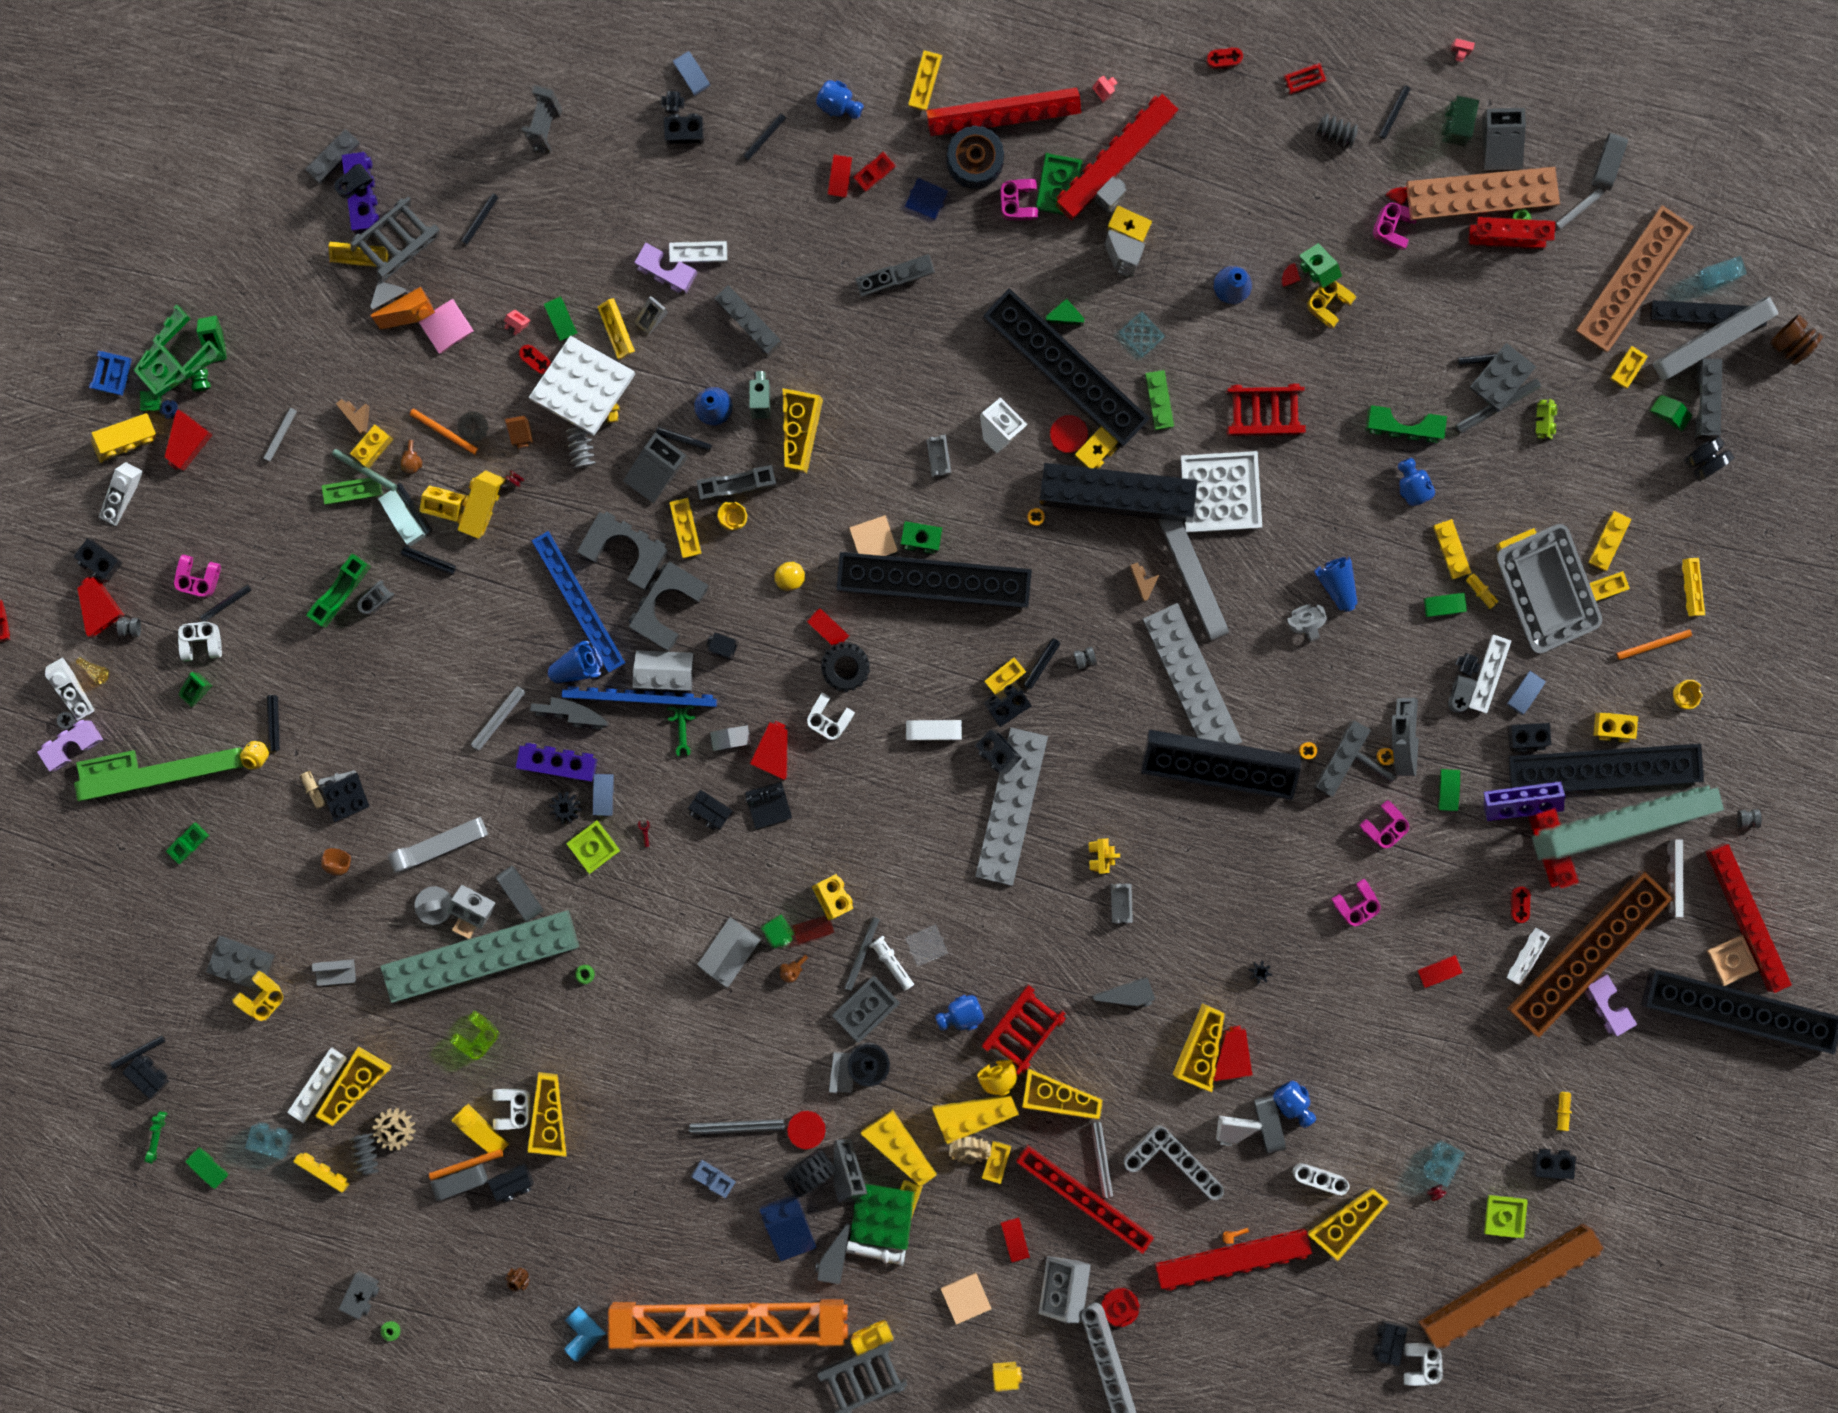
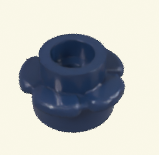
(168, 404)

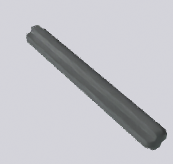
(1489, 410)
(734, 1127)

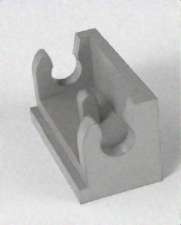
(938, 456)
(1121, 903)

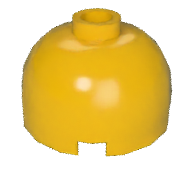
(999, 1078)

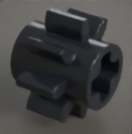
(672, 102)
(1468, 664)
(1254, 970)

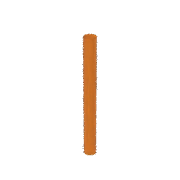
(443, 431)
(1654, 644)
(466, 1164)

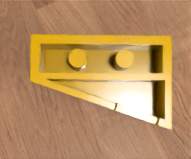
(122, 437)
(480, 504)

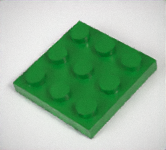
(883, 1217)

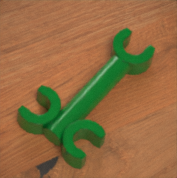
(681, 714)
(158, 1123)

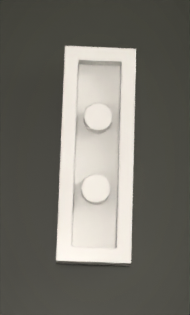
(698, 252)
(1528, 956)

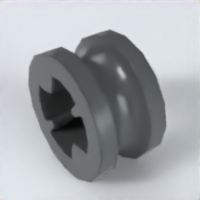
(61, 718)

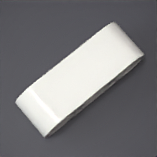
(934, 730)
(1327, 1185)

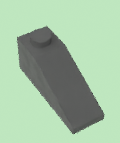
(1132, 993)
(847, 1174)
(832, 1261)

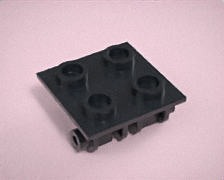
(345, 796)
(768, 805)

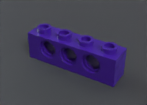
(360, 223)
(526, 762)
(1523, 801)

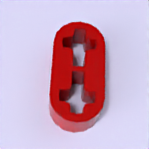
(1223, 53)
(532, 362)
(1515, 904)

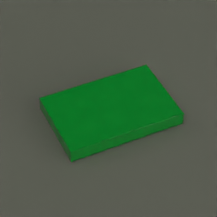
(1056, 176)

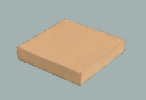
(874, 537)
(1732, 960)
(966, 1298)

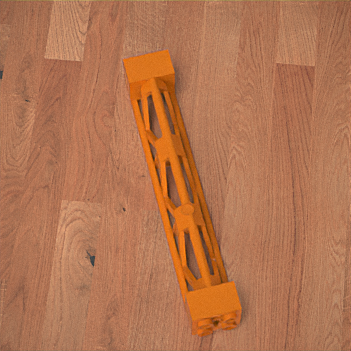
(624, 1315)

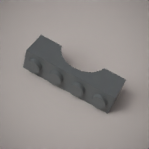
(748, 320)
(1710, 383)
(735, 484)
(1342, 759)

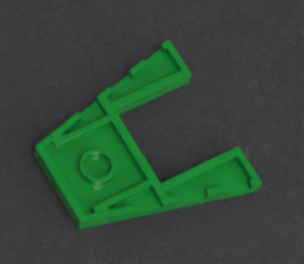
(161, 369)

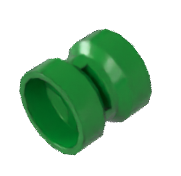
(200, 381)

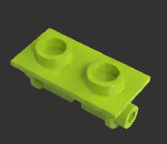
(1546, 411)

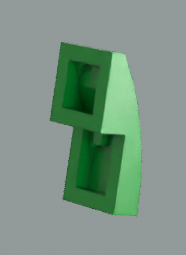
(560, 318)
(1445, 604)
(1449, 789)
(187, 843)
(206, 1168)

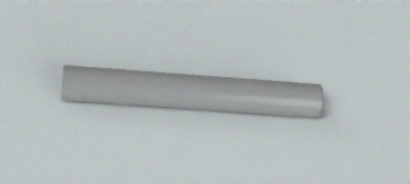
(1578, 209)
(280, 434)

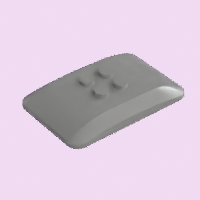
(1549, 588)

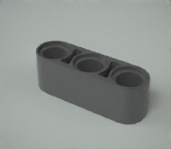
(1609, 161)
(519, 893)
(1270, 1124)
(459, 1182)

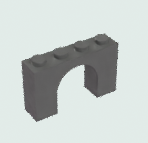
(606, 528)
(670, 579)

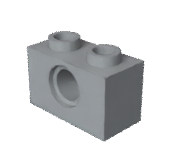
(1110, 194)
(471, 906)

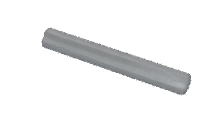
(498, 718)
(1101, 1157)

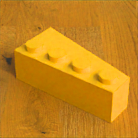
(800, 426)
(1201, 1049)
(971, 1116)
(547, 1120)

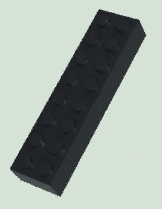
(1118, 492)
(1221, 764)

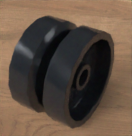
(1708, 457)
(868, 1075)

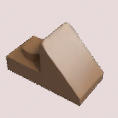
(358, 418)
(1144, 586)

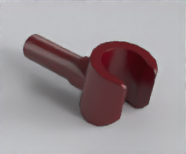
(645, 833)

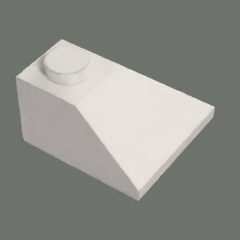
(1000, 425)
(1234, 1130)

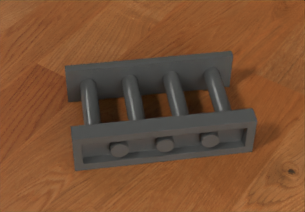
(546, 108)
(399, 257)
(847, 1366)

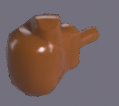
(410, 461)
(790, 972)

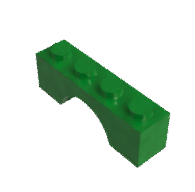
(1382, 421)
(330, 603)
(778, 931)

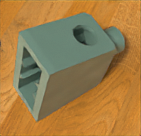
(760, 396)

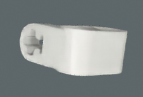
(198, 628)
(826, 722)
(516, 1108)
(1427, 1364)

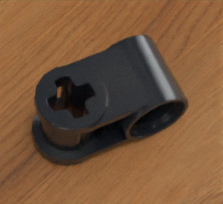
(355, 180)

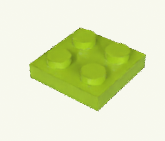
(593, 847)
(1505, 1216)

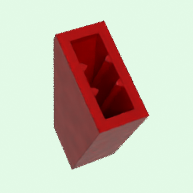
(185, 441)
(97, 607)
(773, 751)
(1233, 1055)

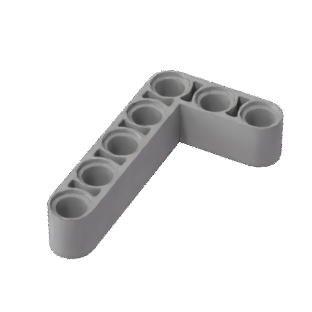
(438, 845)
(1177, 1157)

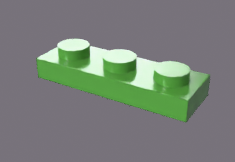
(1159, 400)
(351, 491)
(107, 765)

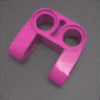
(1020, 214)
(1392, 239)
(183, 572)
(1394, 836)
(1360, 908)

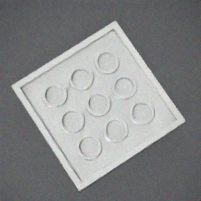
(582, 385)
(1225, 491)

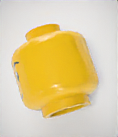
(254, 755)

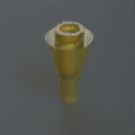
(96, 672)

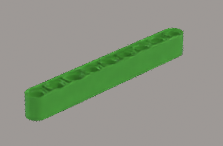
(158, 774)

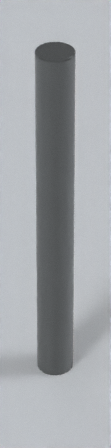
(862, 953)

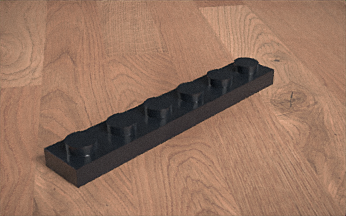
(1694, 312)

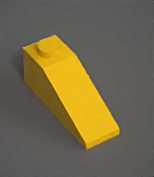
(479, 1130)

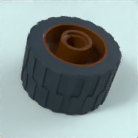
(975, 157)

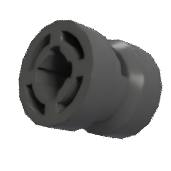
(129, 627)
(1080, 658)
(1749, 819)

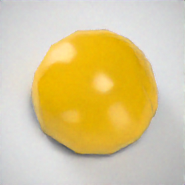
(732, 516)
(789, 576)
(1687, 694)

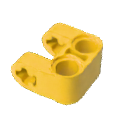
(1322, 313)
(262, 999)
(871, 1337)

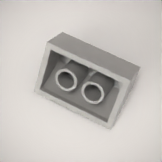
(1123, 252)
(663, 670)
(729, 952)
(1064, 1289)

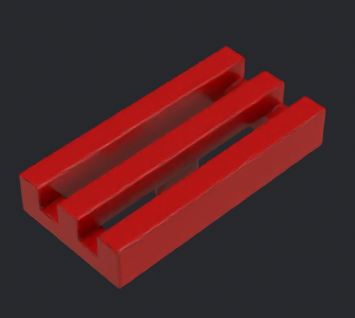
(1290, 84)

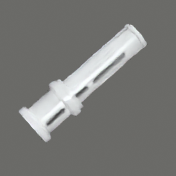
(886, 956)
(884, 1254)

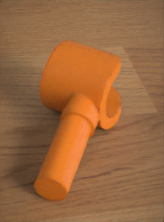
(1228, 1236)

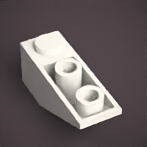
(120, 492)
(68, 688)

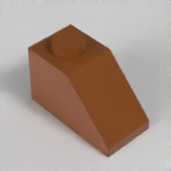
(519, 431)

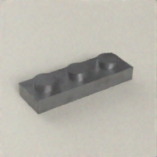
(332, 156)

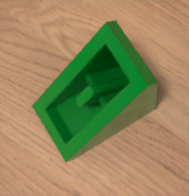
(1065, 314)
(1672, 412)
(194, 688)

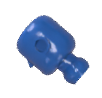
(837, 99)
(1415, 484)
(963, 1014)
(1293, 1103)

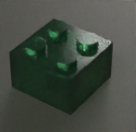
(1460, 120)

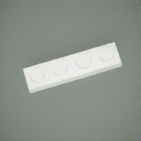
(1489, 673)
(1675, 869)
(317, 1085)

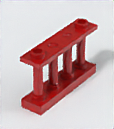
(1511, 232)
(1275, 426)
(1559, 869)
(1016, 1011)

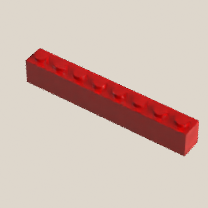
(1004, 111)
(1120, 153)
(1748, 918)
(1085, 1198)
(1233, 1258)

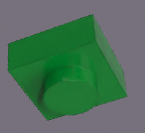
(149, 401)

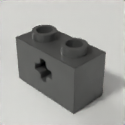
(351, 1303)

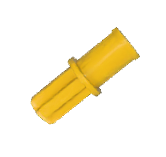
(1481, 591)
(1564, 1111)

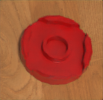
(1068, 434)
(806, 1129)
(1120, 1307)

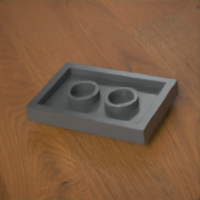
(1502, 377)
(239, 962)
(866, 1009)

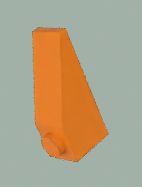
(405, 310)

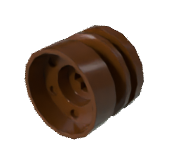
(1796, 340)

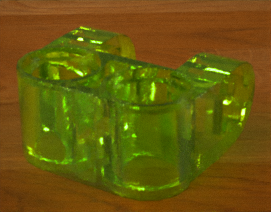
(480, 1040)

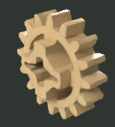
(393, 1137)
(970, 1150)

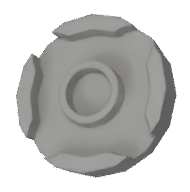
(1307, 620)
(432, 905)

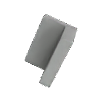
(335, 972)
(840, 1075)

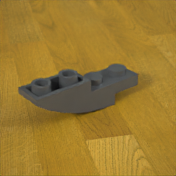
(895, 276)
(577, 713)
(1403, 737)

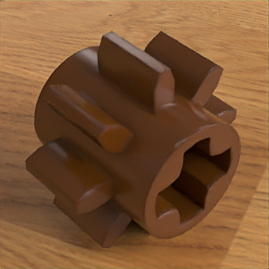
(517, 1279)

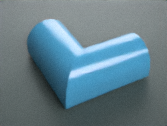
(588, 1334)

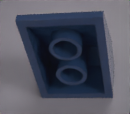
(787, 1227)

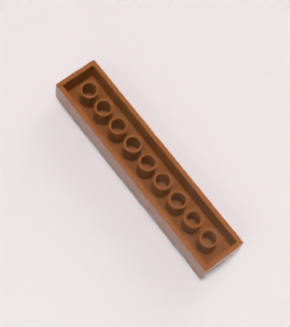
(1589, 954)
(1510, 1286)

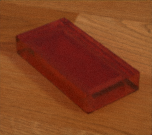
(813, 929)

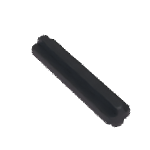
(428, 560)
(1041, 663)
(273, 723)

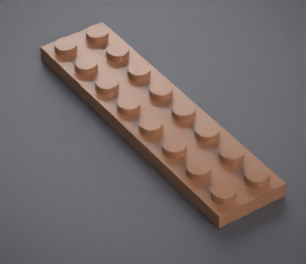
(1482, 193)
(1634, 279)

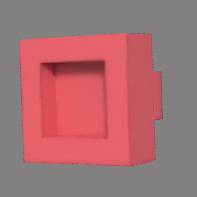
(1462, 48)
(1104, 88)
(517, 321)

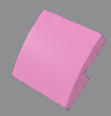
(446, 326)

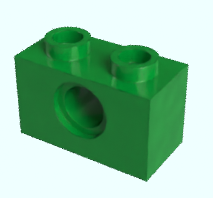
(1320, 266)
(932, 533)

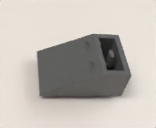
(1503, 138)
(655, 468)

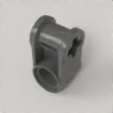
(376, 598)
(1462, 690)

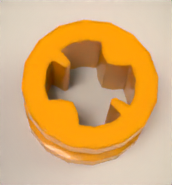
(1036, 522)
(1383, 751)
(1308, 756)

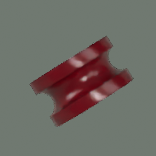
(515, 478)
(1436, 1192)

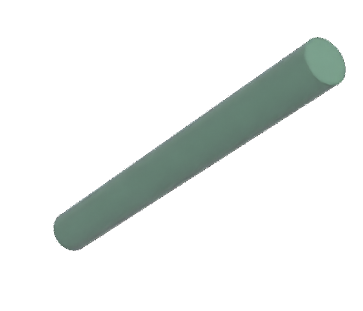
(364, 470)

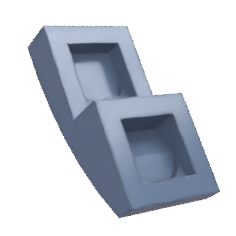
(691, 73)
(1526, 693)
(603, 794)
(713, 1178)

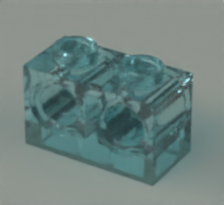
(1722, 272)
(268, 1145)
(1448, 1165)

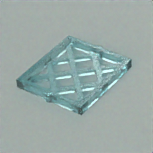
(1151, 325)

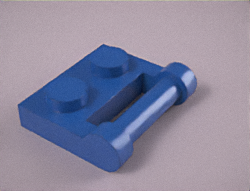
(116, 373)

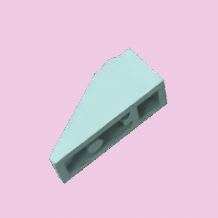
(402, 518)

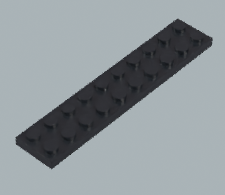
(1610, 767)

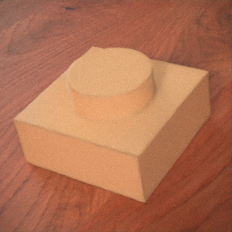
(464, 928)

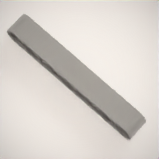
(1715, 338)
(1194, 578)
(1111, 1359)

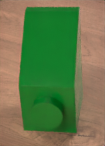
(210, 330)

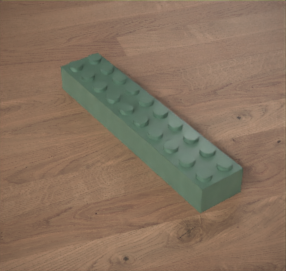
(1627, 822)
(480, 956)

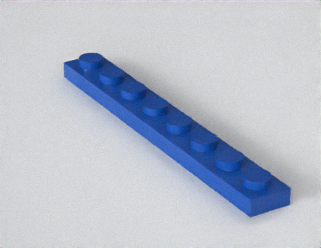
(578, 601)
(647, 697)

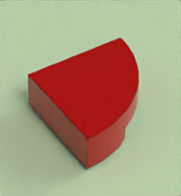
(1398, 195)
(1290, 275)

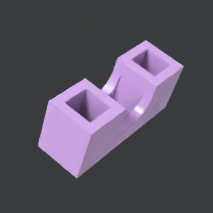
(679, 278)
(55, 753)
(1615, 1021)

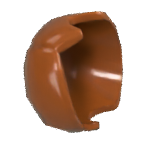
(335, 861)

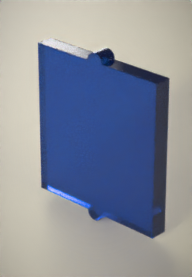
(926, 198)

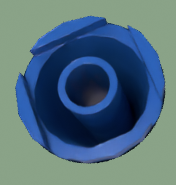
(1232, 285)
(716, 412)
(1339, 582)
(577, 664)

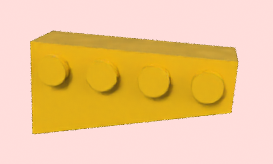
(356, 1079)
(1056, 1097)
(897, 1144)
(1348, 1223)

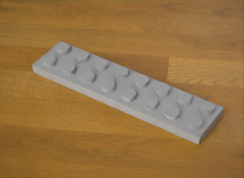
(1190, 676)
(1011, 809)

